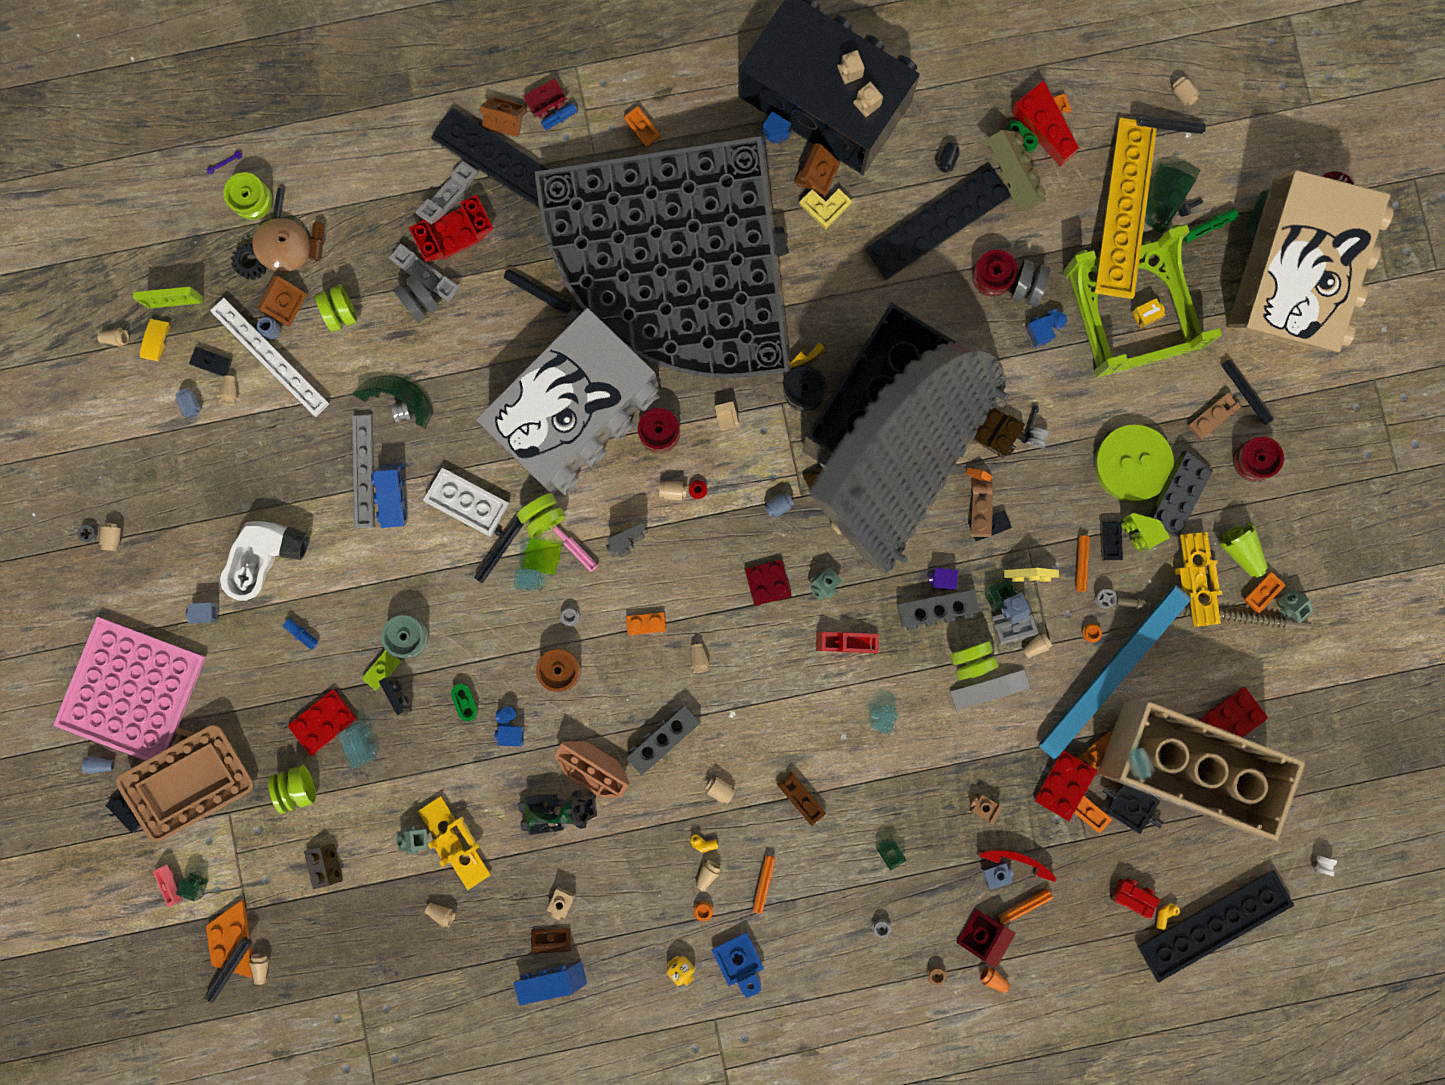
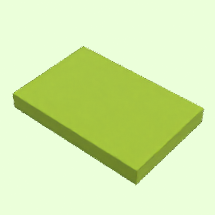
(168, 297)

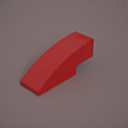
(847, 642)

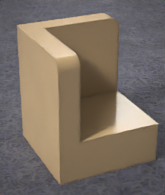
(726, 416)

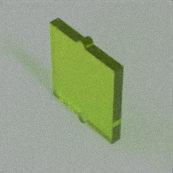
(542, 556)

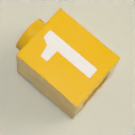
(1148, 313)

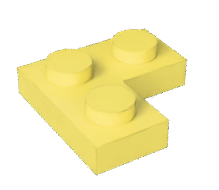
(825, 211)
(1032, 574)

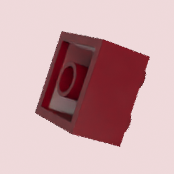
(986, 938)

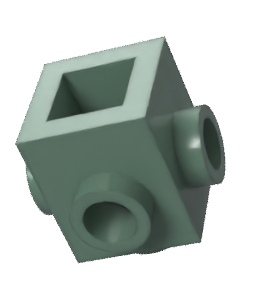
(825, 584)
(1295, 605)
(412, 840)

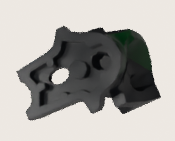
(574, 811)

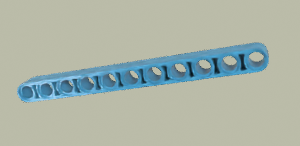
(1114, 672)

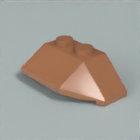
(592, 769)

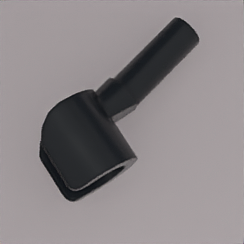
(1185, 210)

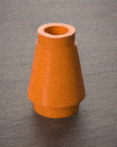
(992, 978)

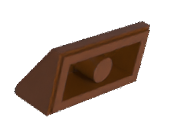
(551, 940)

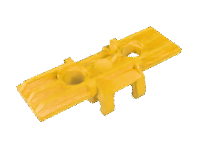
(1195, 580)
(449, 845)

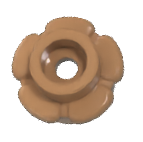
(940, 979)

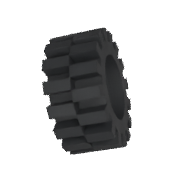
(239, 266)

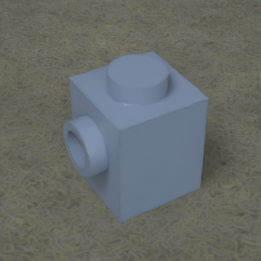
(1015, 608)
(202, 613)
(997, 875)

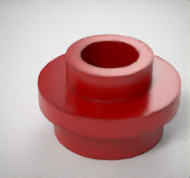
(702, 494)

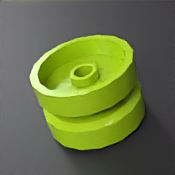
(247, 196)
(336, 308)
(541, 515)
(974, 661)

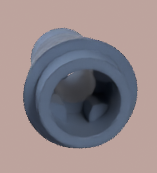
(96, 765)

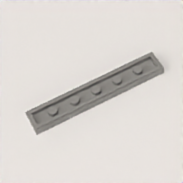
(362, 469)

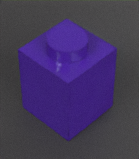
(943, 579)

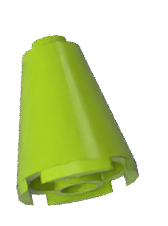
(1245, 549)

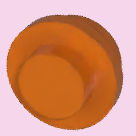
(1092, 633)
(703, 911)

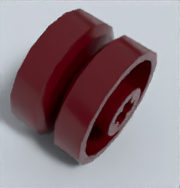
(1002, 264)
(648, 426)
(1262, 448)

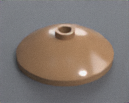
(280, 255)

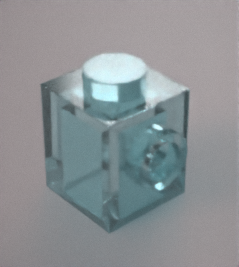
(883, 719)

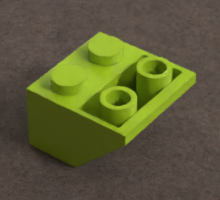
(1144, 531)

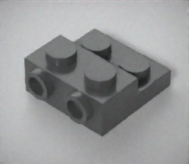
(621, 543)

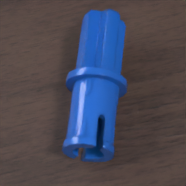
(559, 116)
(300, 634)

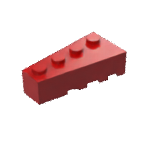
(1043, 118)

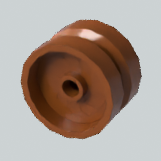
(558, 682)

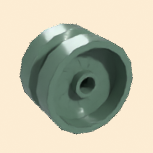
(393, 637)

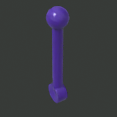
(237, 155)

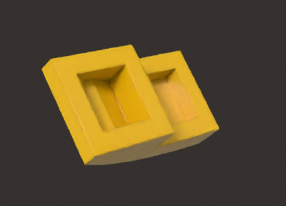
(153, 340)
(803, 360)

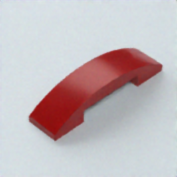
(995, 855)

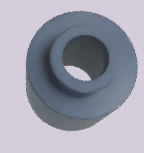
(269, 327)
(187, 403)
(779, 504)

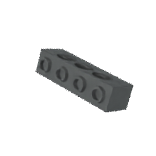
(966, 599)
(642, 763)

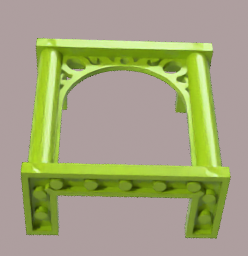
(1169, 253)

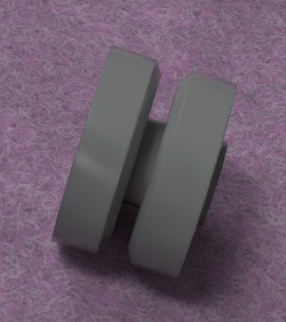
(1030, 283)
(416, 298)

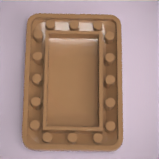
(185, 783)

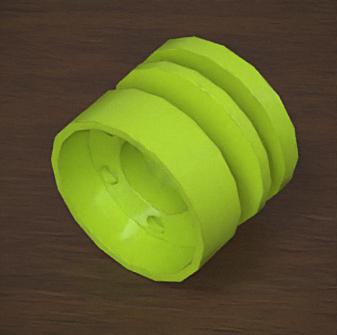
(292, 789)

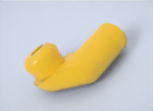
(702, 845)
(1165, 913)

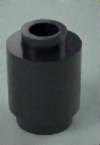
(948, 157)

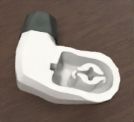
(255, 554)

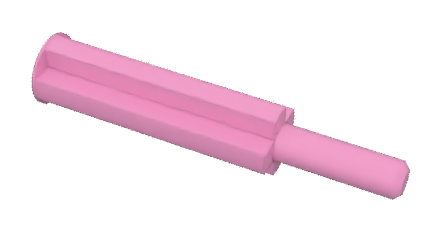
(579, 553)

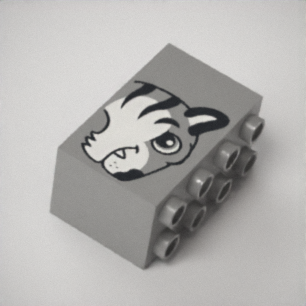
(571, 403)

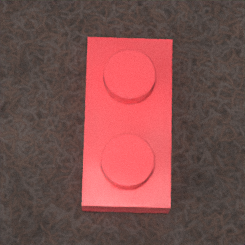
(164, 878)

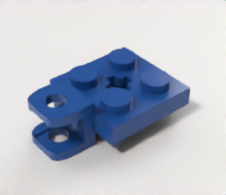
(741, 973)

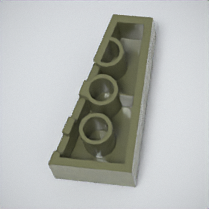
(1016, 169)

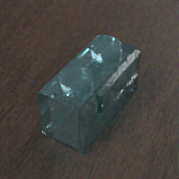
(529, 580)
(357, 746)

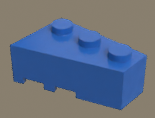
(389, 495)
(550, 983)

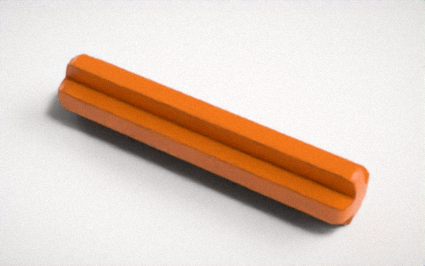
(1082, 563)
(764, 883)
(1025, 906)

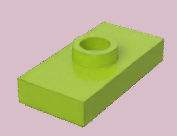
(380, 669)

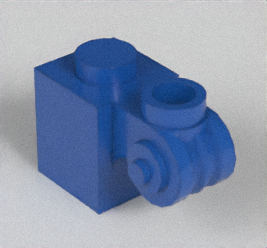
(1041, 329)
(507, 733)

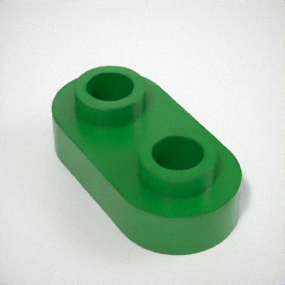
(1025, 133)
(465, 702)

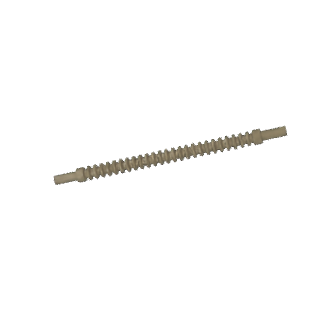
(1286, 623)

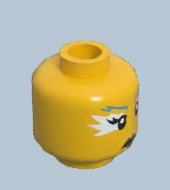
(680, 970)

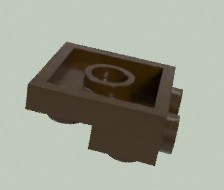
(999, 432)

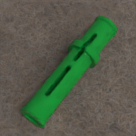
(1218, 221)

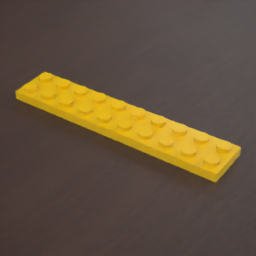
(1125, 210)

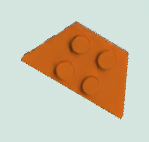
(224, 936)

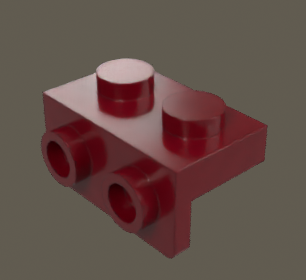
(545, 98)

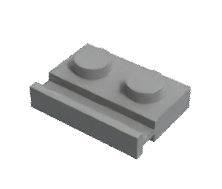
(1019, 630)

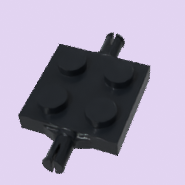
(1132, 807)

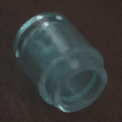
(1140, 763)

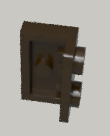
(323, 866)

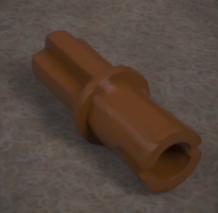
(316, 241)

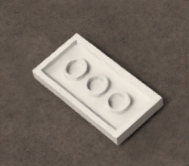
(466, 502)

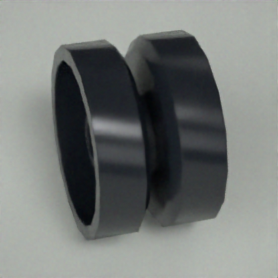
(804, 377)

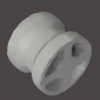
(401, 412)
(1038, 437)
(1108, 596)

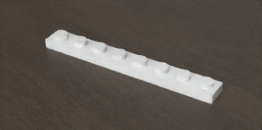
(269, 357)

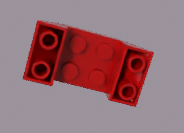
(452, 232)

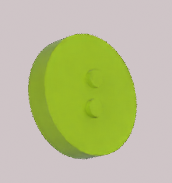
(1133, 463)

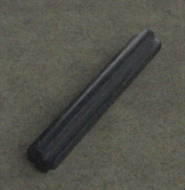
(1170, 124)
(537, 291)
(1247, 391)
(499, 550)
(228, 969)

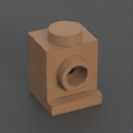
(993, 812)

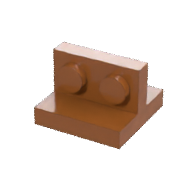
(503, 115)
(817, 170)
(281, 301)

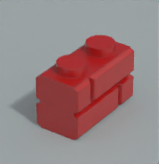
(1134, 898)

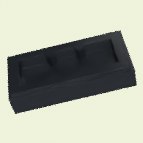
(210, 362)
(999, 524)
(1111, 541)

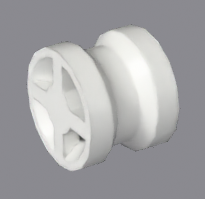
(1325, 865)

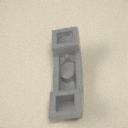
(449, 194)
(430, 277)
(990, 690)

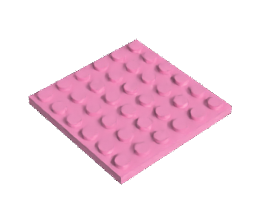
(129, 690)

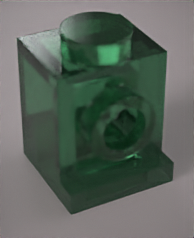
(993, 594)
(891, 862)
(192, 887)

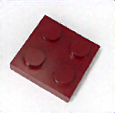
(767, 582)

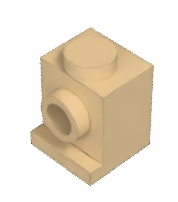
(851, 67)
(868, 99)
(563, 896)

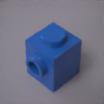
(776, 129)

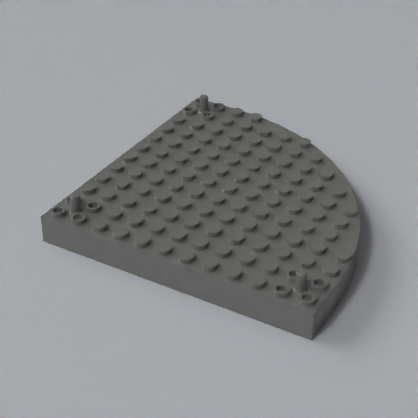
(675, 255)
(906, 449)

